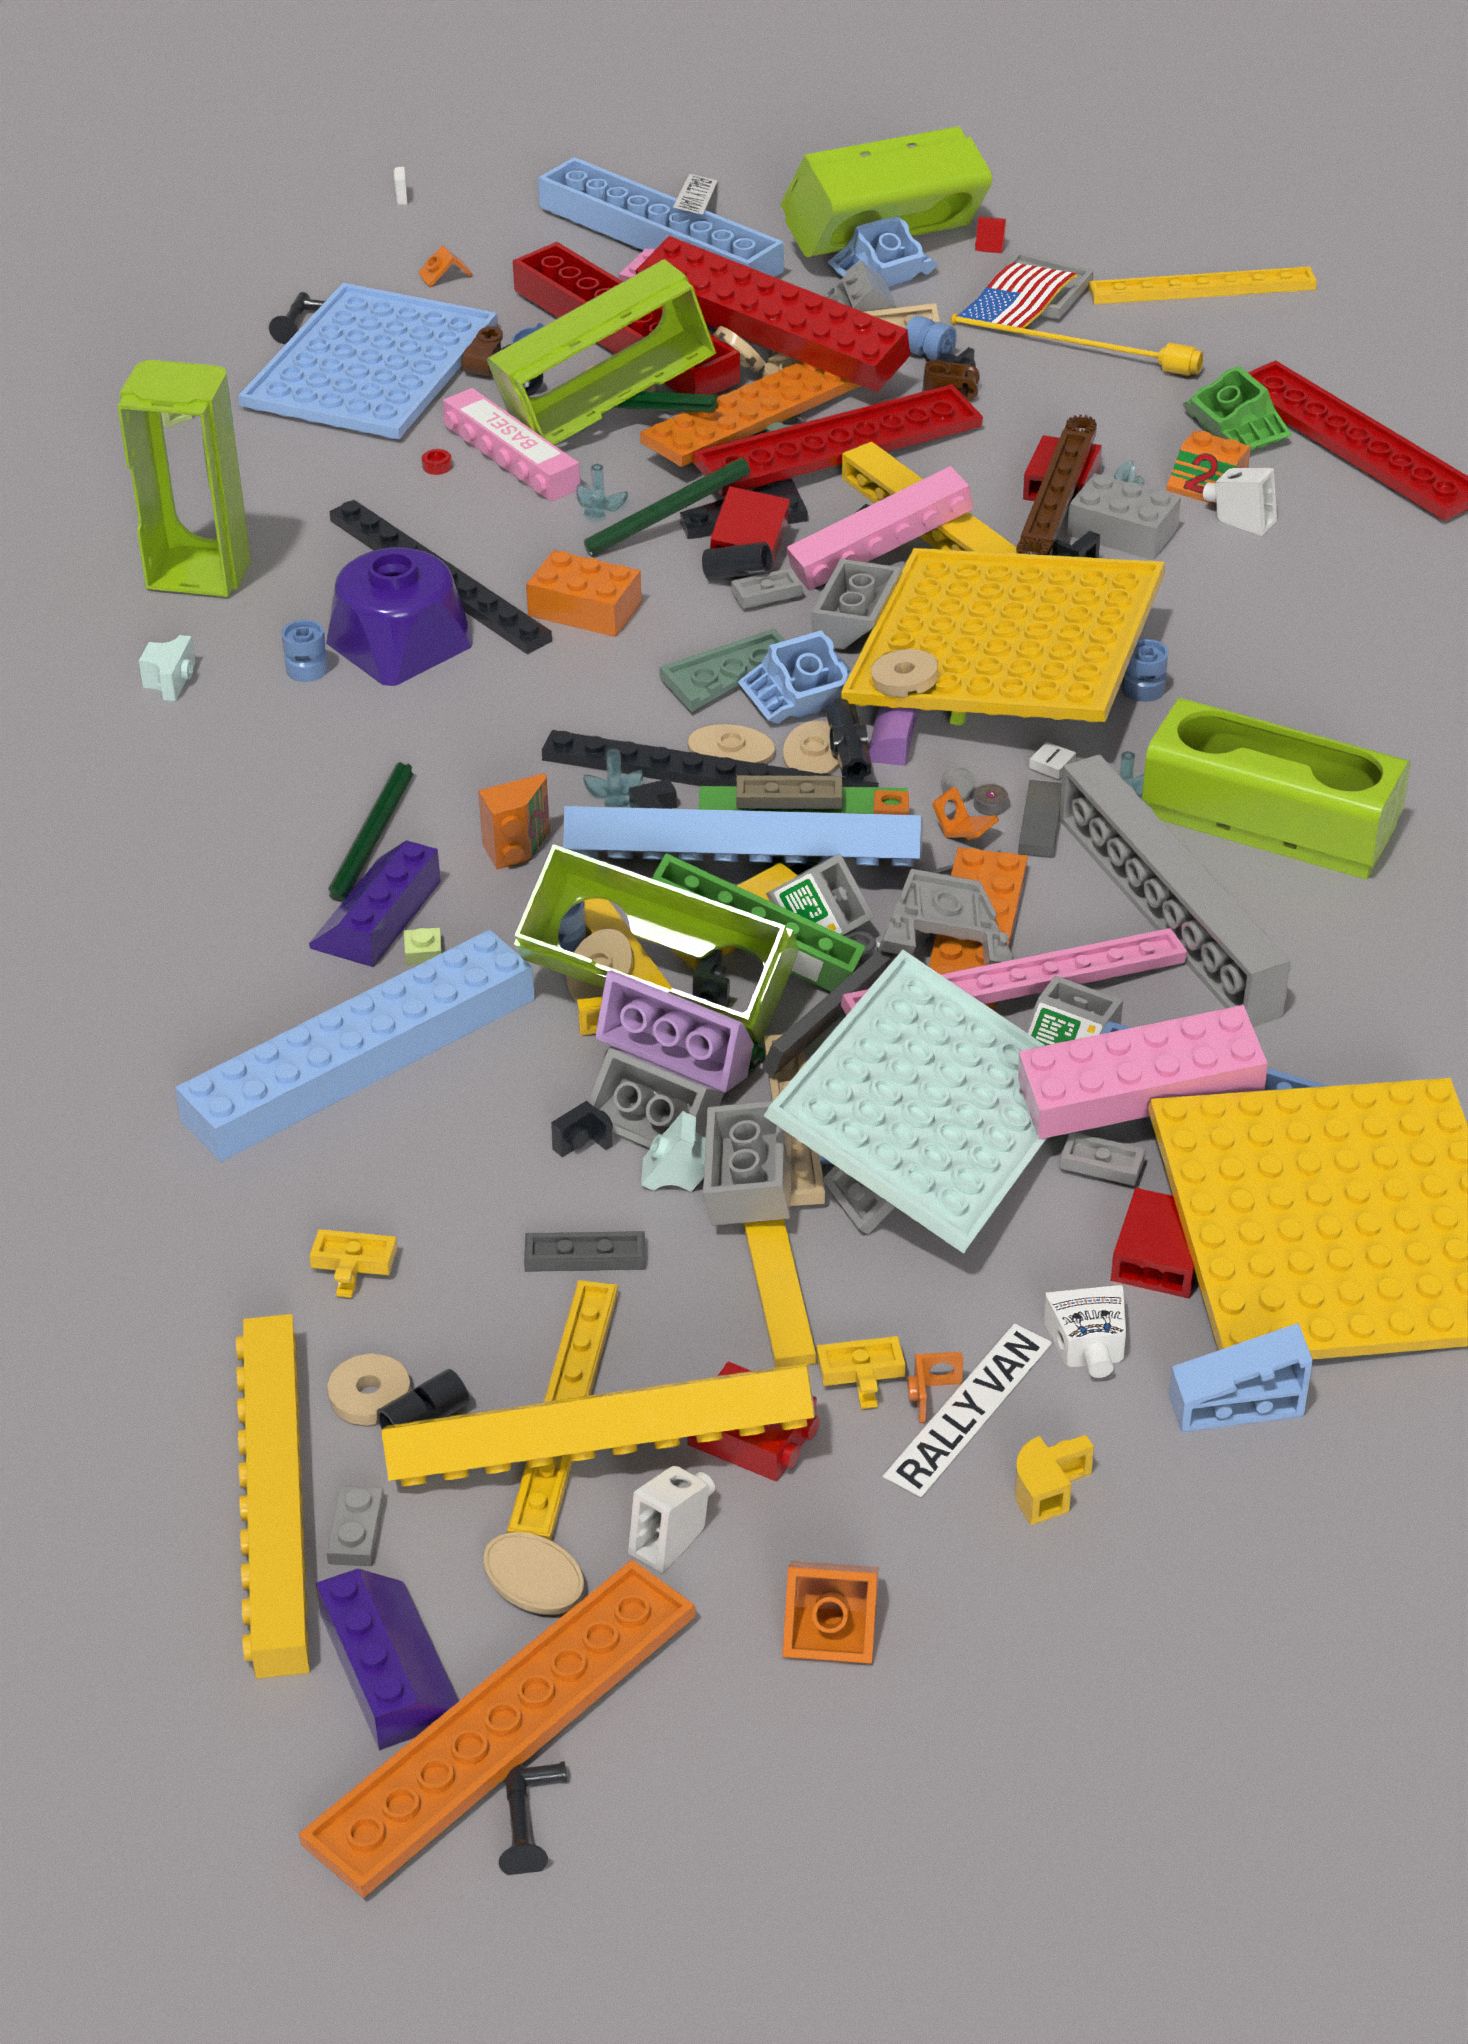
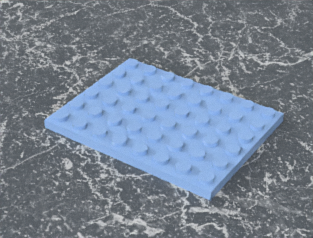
(367, 361)

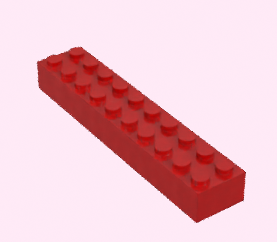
(565, 280)
(788, 317)

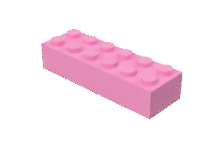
(1118, 1072)

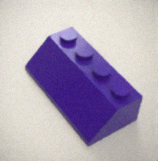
(380, 904)
(385, 1654)

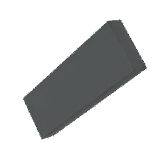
(1040, 819)
(584, 1251)

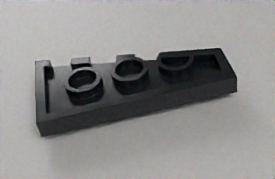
(701, 520)

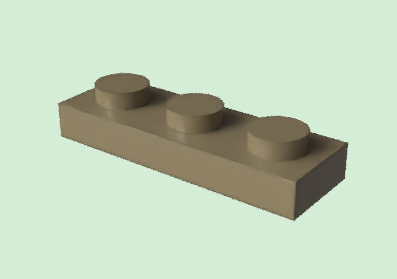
(789, 792)

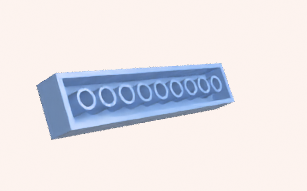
(647, 216)
(737, 833)
(354, 1044)

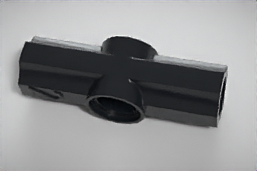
(848, 739)

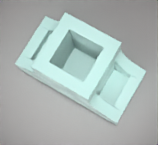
(167, 666)
(675, 1156)

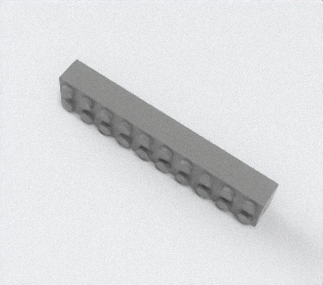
(1173, 889)

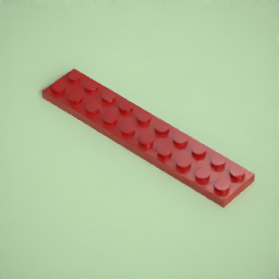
(822, 441)
(1365, 442)

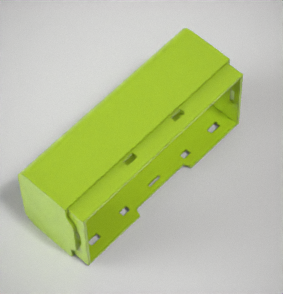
(925, 185)
(672, 348)
(169, 552)
(1274, 787)
(659, 916)

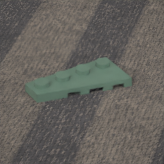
(716, 671)

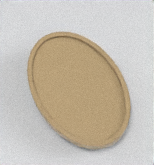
(732, 742)
(809, 748)
(605, 948)
(533, 1573)

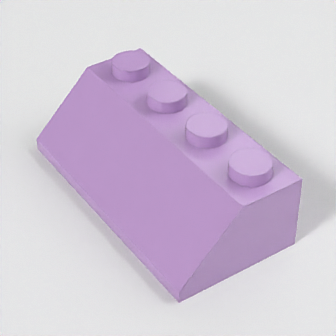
(673, 1032)

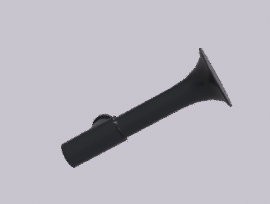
(284, 327)
(523, 1855)

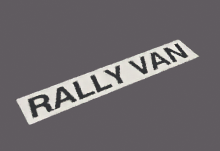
(695, 194)
(967, 1410)

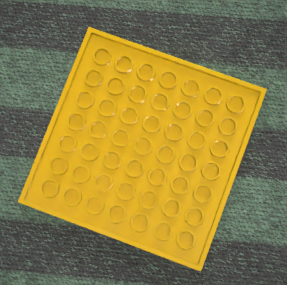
(1012, 632)
(1325, 1212)

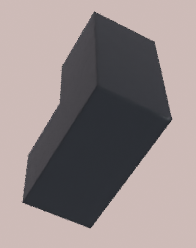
(656, 795)

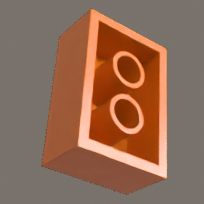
(584, 593)

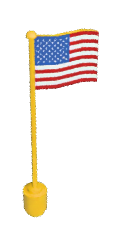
(1025, 291)

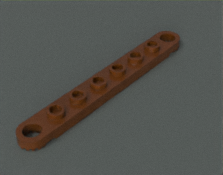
(1058, 486)

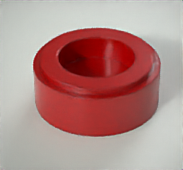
(436, 462)

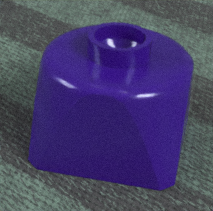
(397, 614)

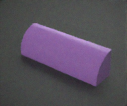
(892, 735)

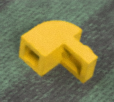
(1046, 1473)

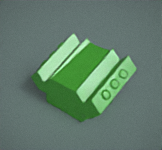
(1238, 410)

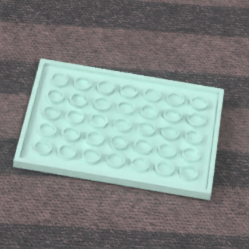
(919, 1100)

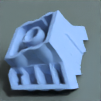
(887, 250)
(797, 678)

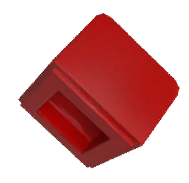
(990, 235)

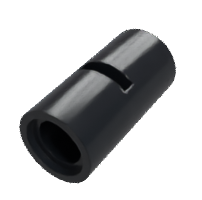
(737, 561)
(430, 1400)

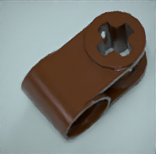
(483, 346)
(942, 373)

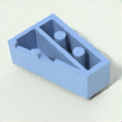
(1244, 1382)

